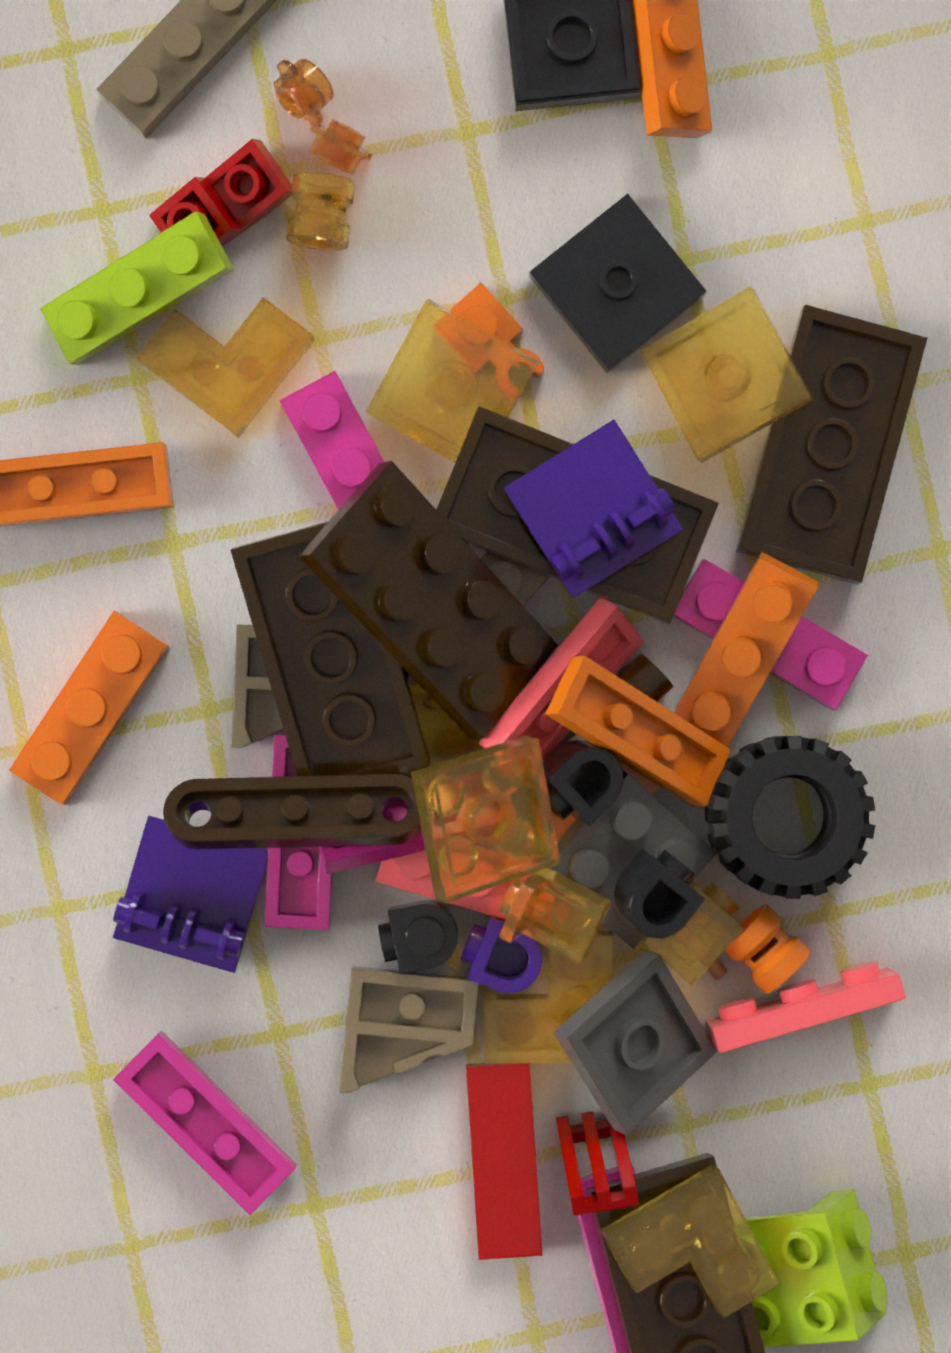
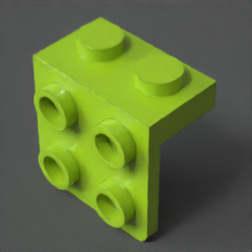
(823, 1274)

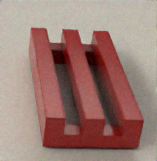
(591, 1132)

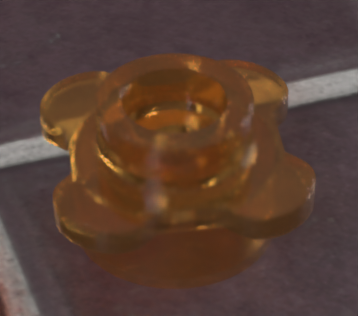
(303, 90)
(339, 146)

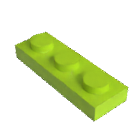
(137, 288)

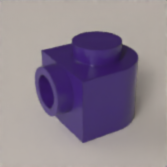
(500, 963)

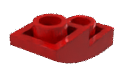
(230, 196)

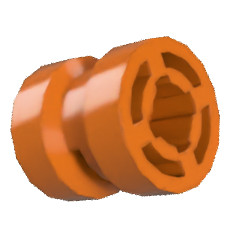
(768, 949)

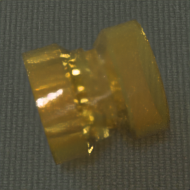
(320, 211)

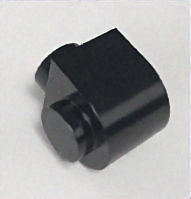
(582, 780)
(656, 894)
(418, 935)

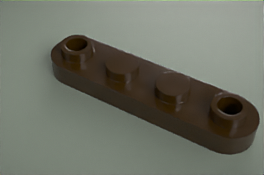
(293, 811)

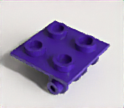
(594, 509)
(189, 898)

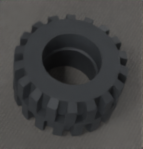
(843, 825)

